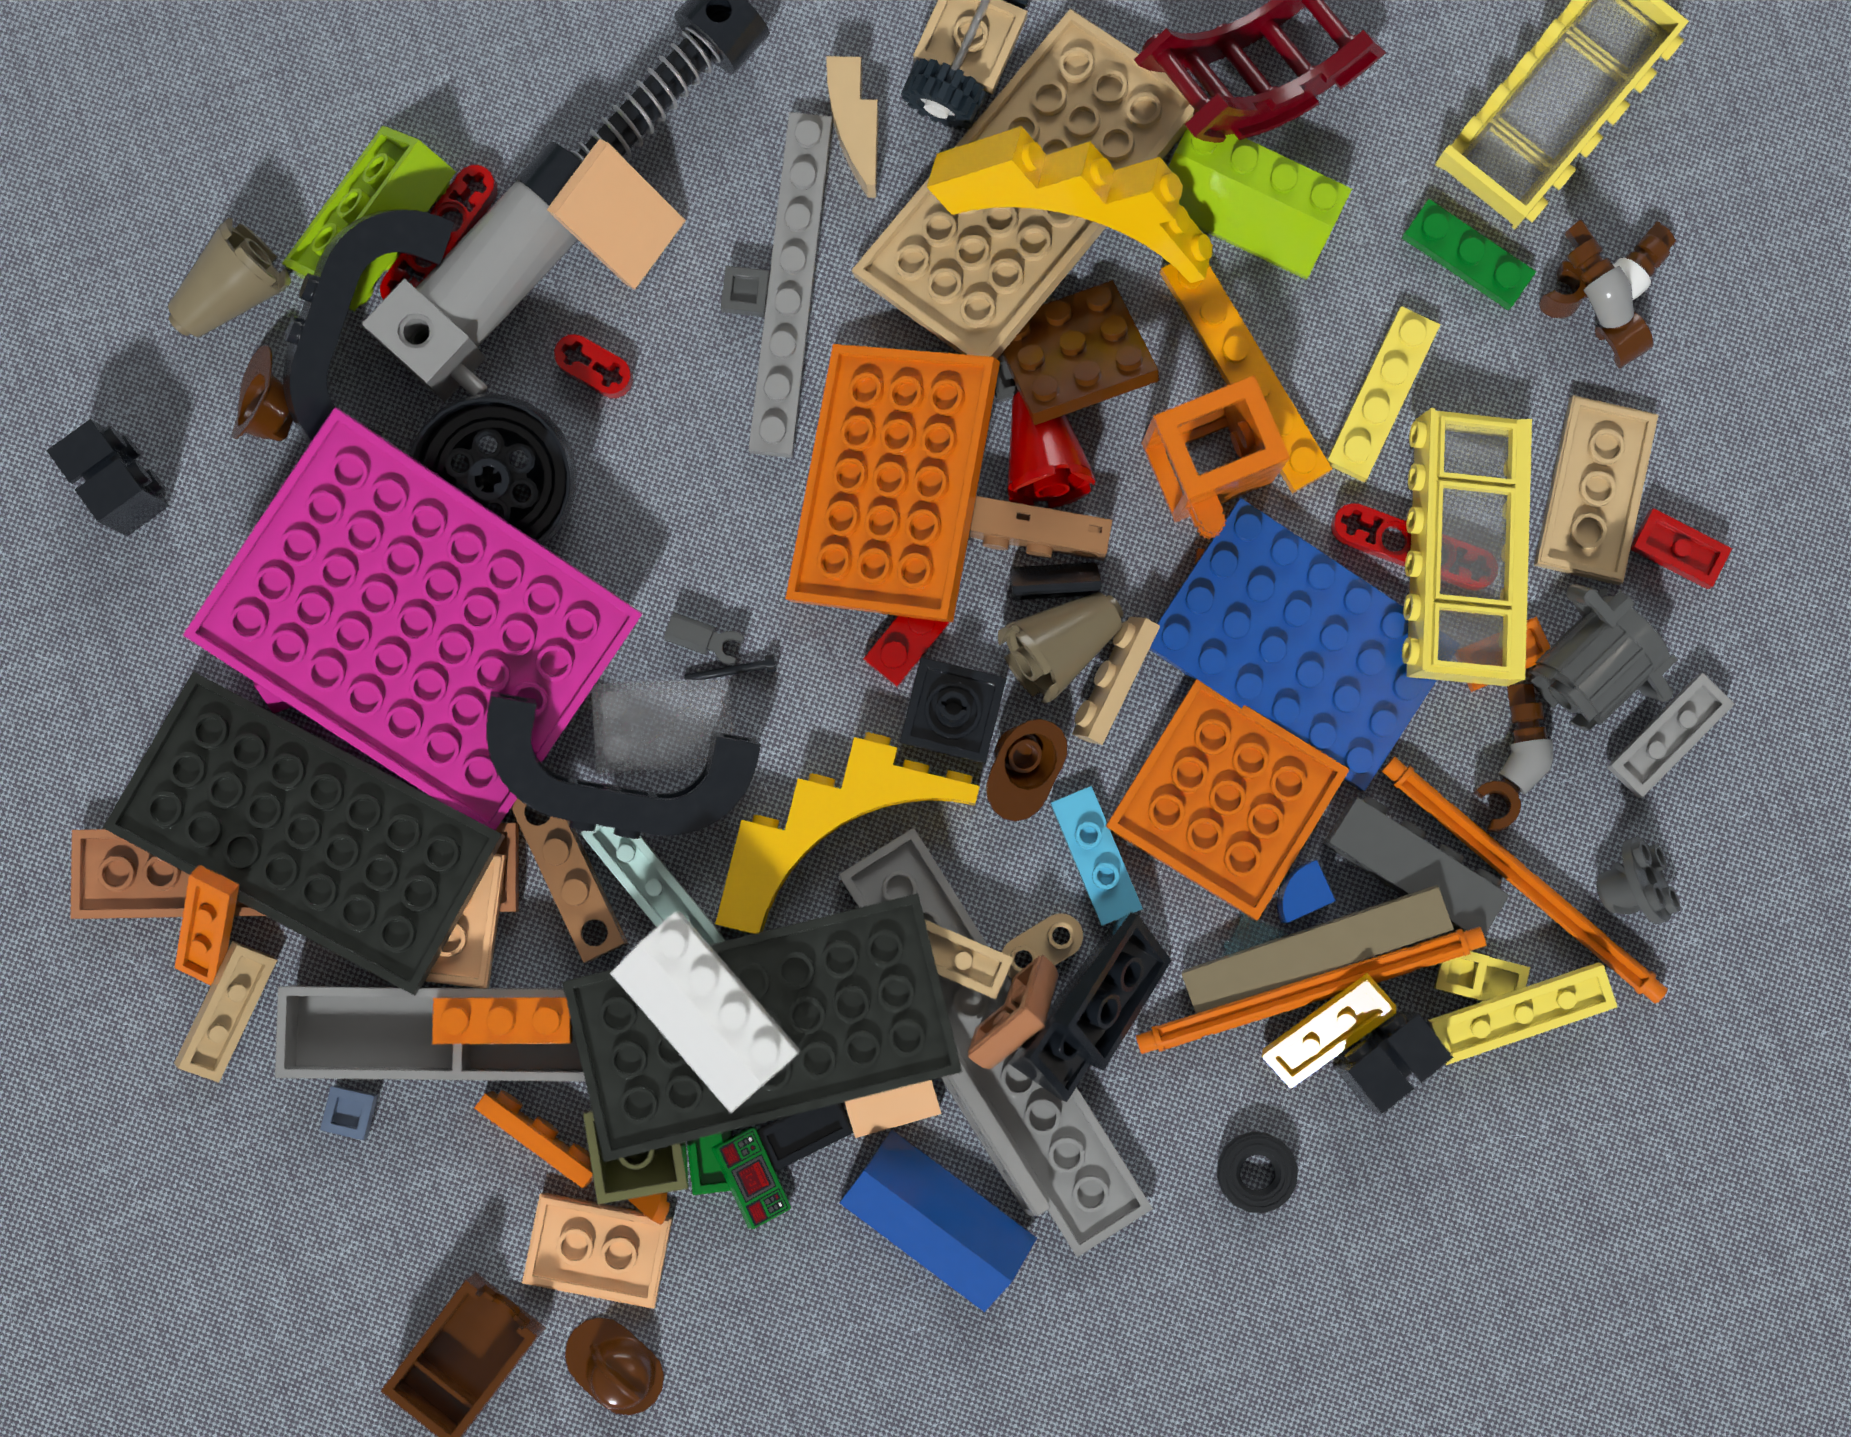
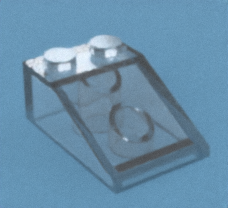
(657, 724)

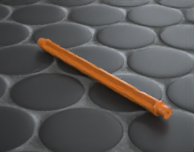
(1524, 880)
(1309, 990)

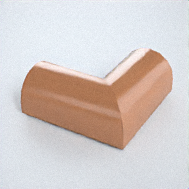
(1019, 1017)

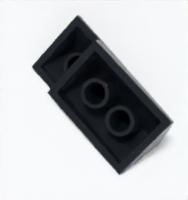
(1095, 1008)

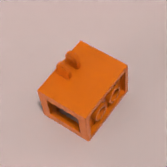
(1253, 437)

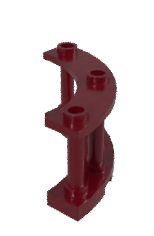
(1270, 105)

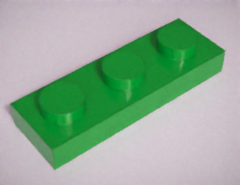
(1468, 254)

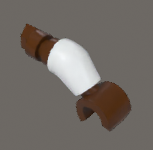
(1637, 266)

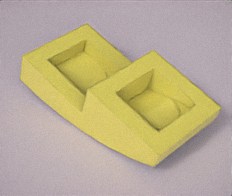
(1480, 976)

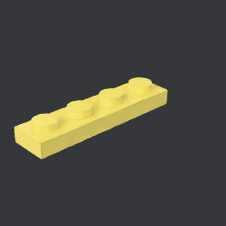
(1382, 394)
(1525, 1012)

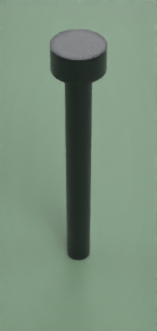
(769, 664)

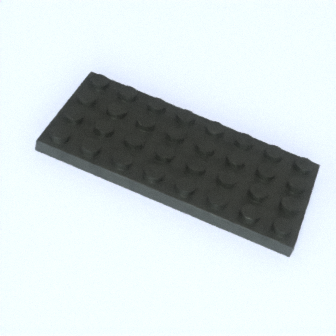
(305, 832)
(844, 987)

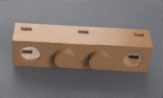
(1039, 529)
(571, 881)

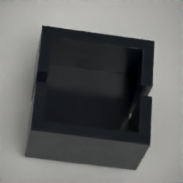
(116, 484)
(1380, 1064)

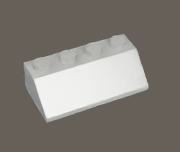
(704, 1011)

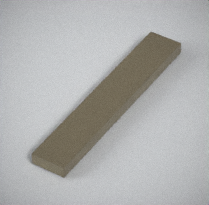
(1318, 949)

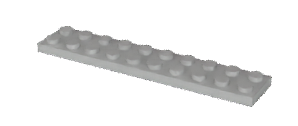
(1055, 1139)

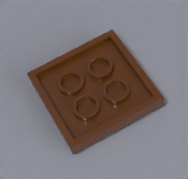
(1078, 354)

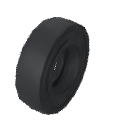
(1284, 1172)

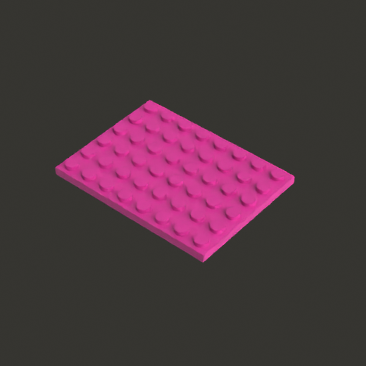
(400, 609)

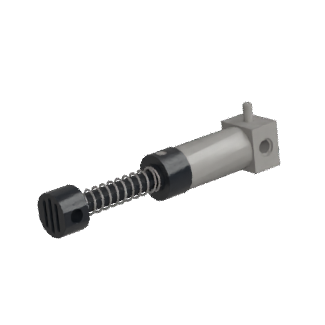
(518, 241)

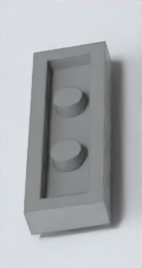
(1670, 735)

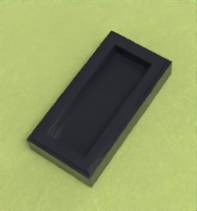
(803, 1134)

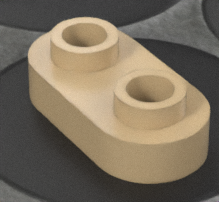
(1039, 941)

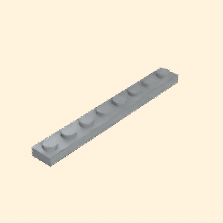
(790, 285)

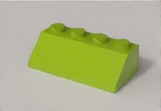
(388, 175)
(1258, 200)

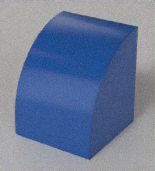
(1303, 892)

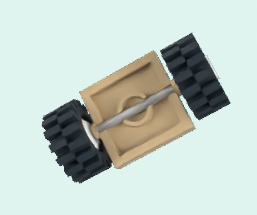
(962, 58)

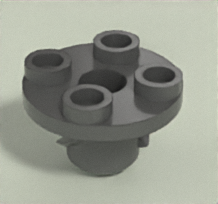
(1638, 883)

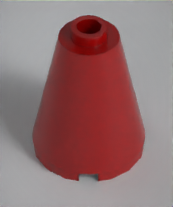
(1045, 460)

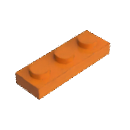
(206, 924)
(501, 1020)
(537, 1136)

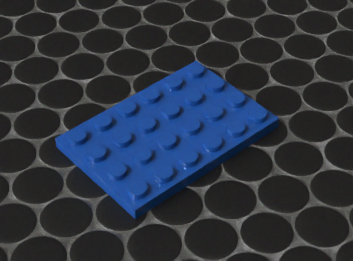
(1295, 641)

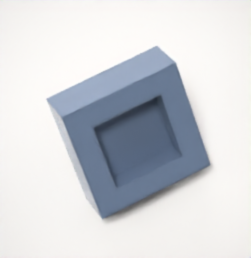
(349, 1112)

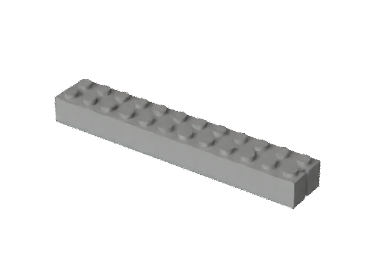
(390, 1036)

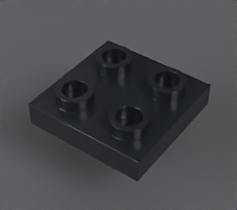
(953, 710)

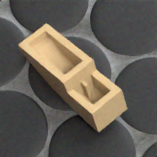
(854, 120)

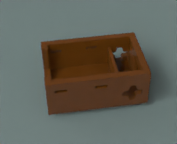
(463, 1358)

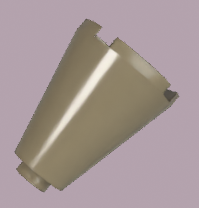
(226, 281)
(1059, 642)

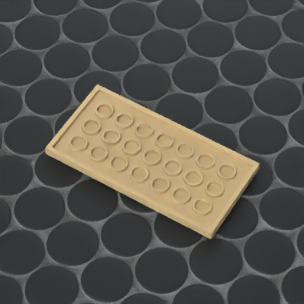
(990, 269)

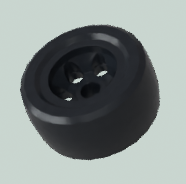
(516, 427)

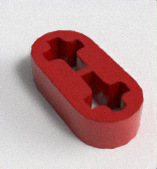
(588, 374)

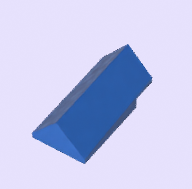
(939, 1221)

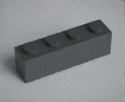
(1410, 864)

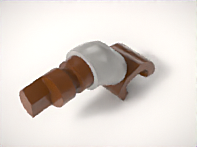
(1609, 296)
(1529, 756)

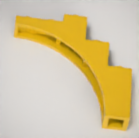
(1076, 181)
(871, 782)

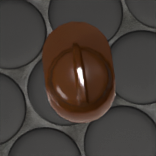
(262, 401)
(1025, 768)
(614, 1366)

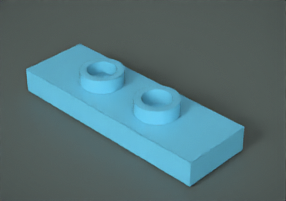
(1096, 856)

